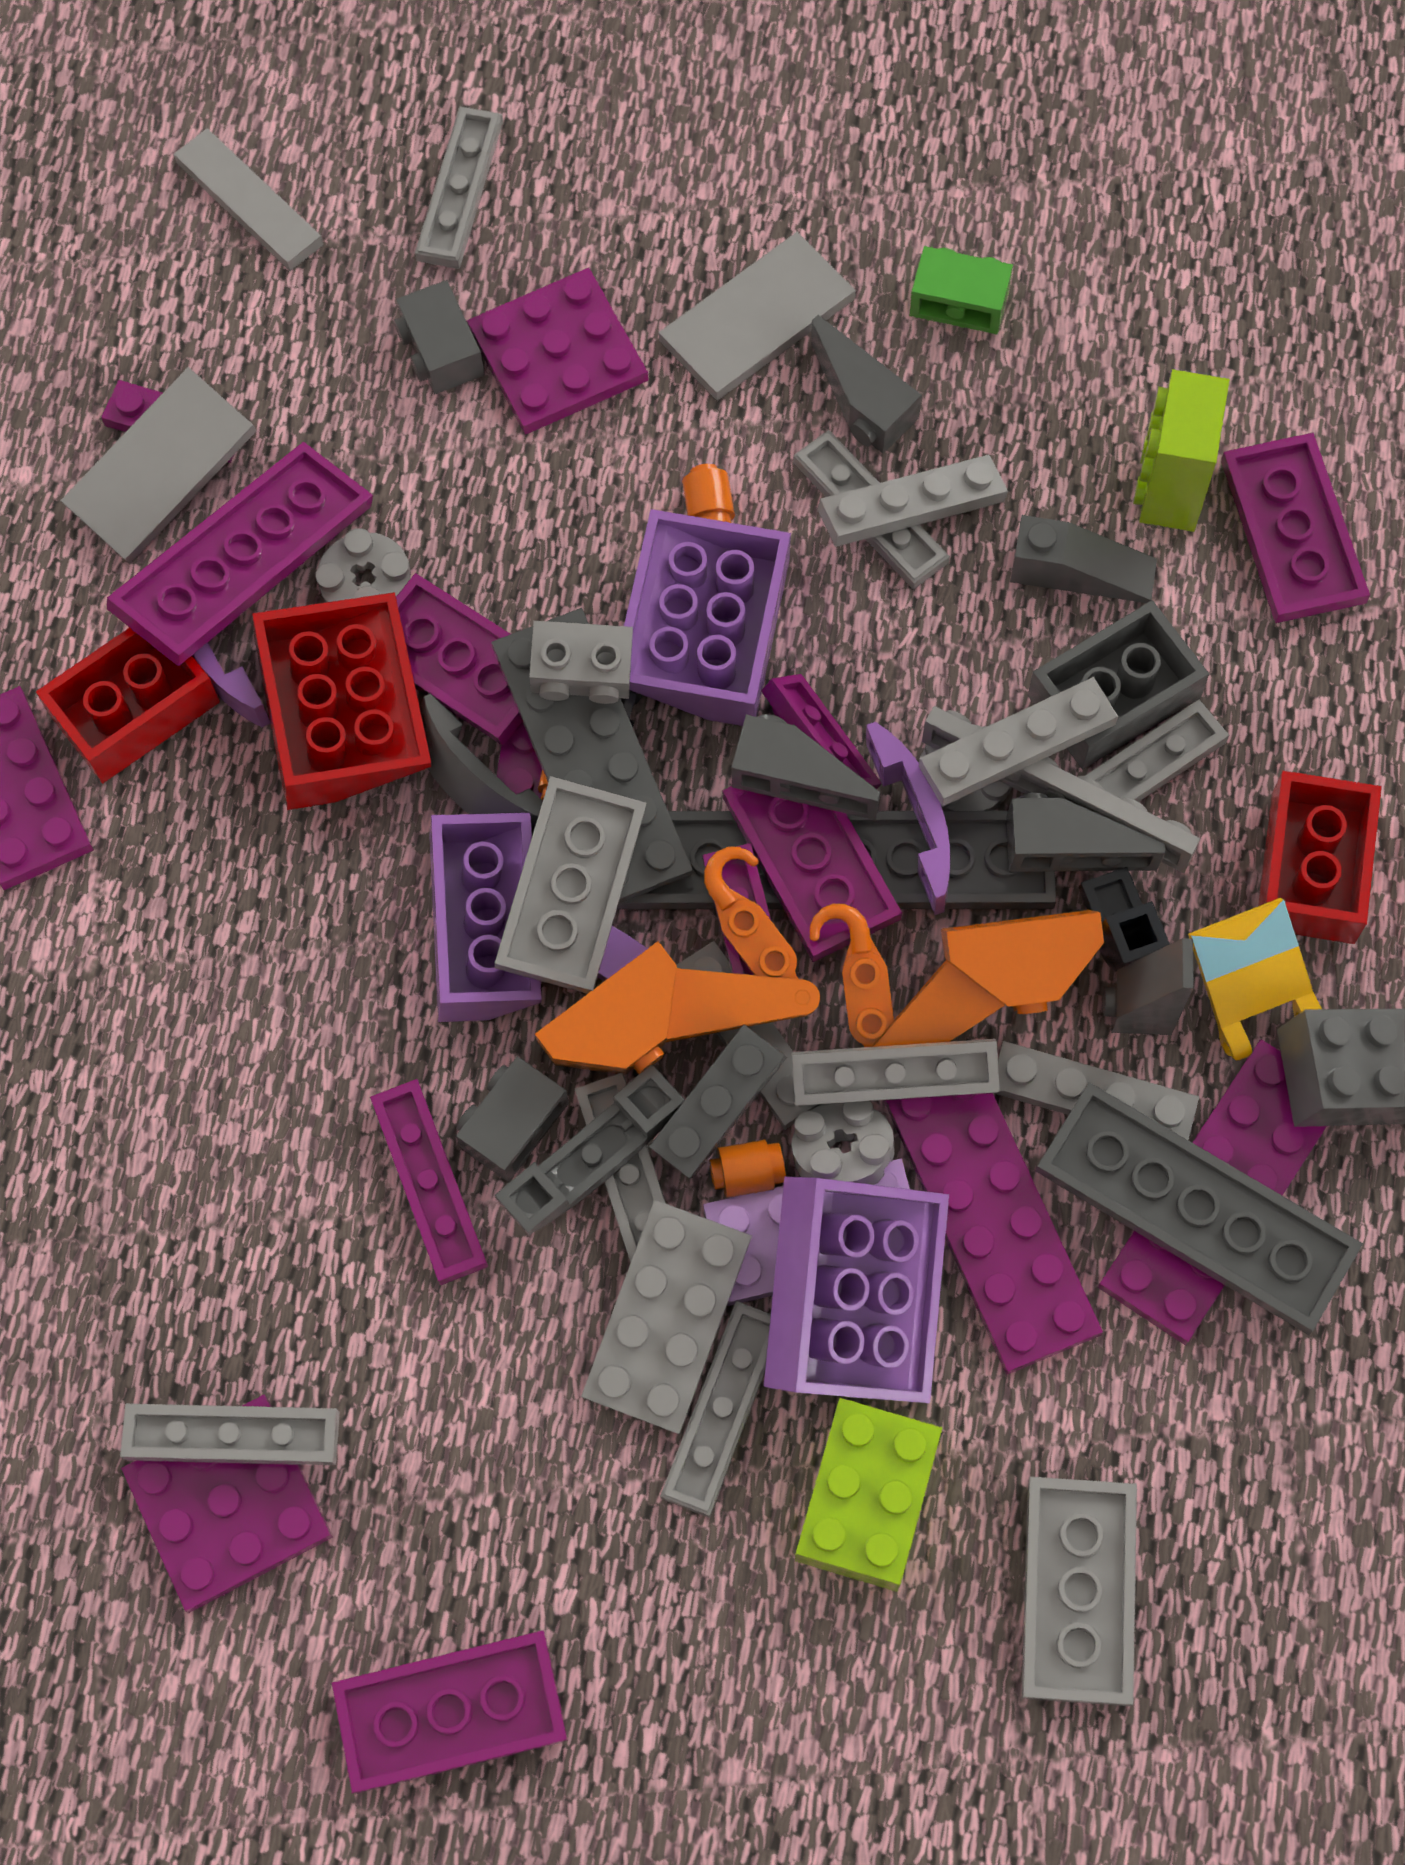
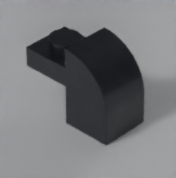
(1128, 926)

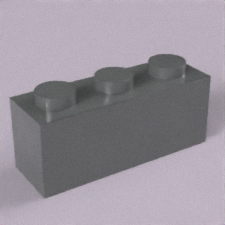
(718, 1101)

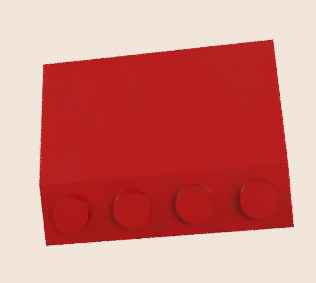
(339, 698)

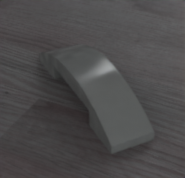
(463, 774)
(593, 1153)

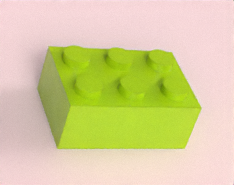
(1181, 449)
(868, 1494)

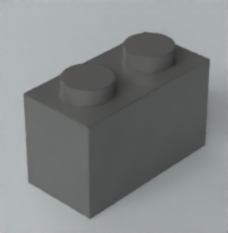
(440, 338)
(511, 1118)

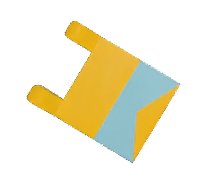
(1251, 968)

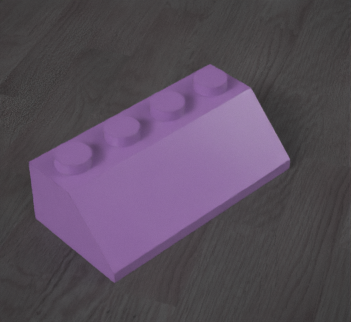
(473, 888)

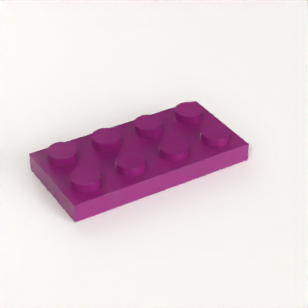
(1294, 528)
(455, 658)
(36, 811)
(811, 863)
(449, 1712)

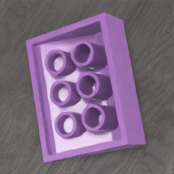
(705, 613)
(856, 1290)

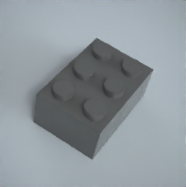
(1139, 667)
(1345, 1066)

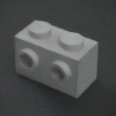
(580, 661)

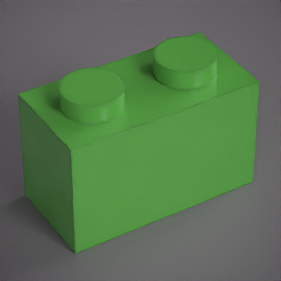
(960, 289)

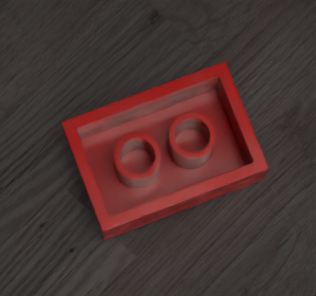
(125, 702)
(1321, 854)

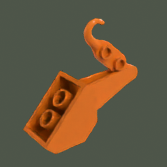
(984, 969)
(657, 1003)

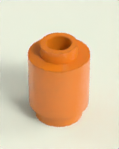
(708, 493)
(747, 1168)

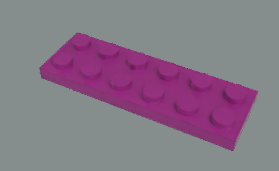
(239, 553)
(1252, 1133)
(996, 1226)

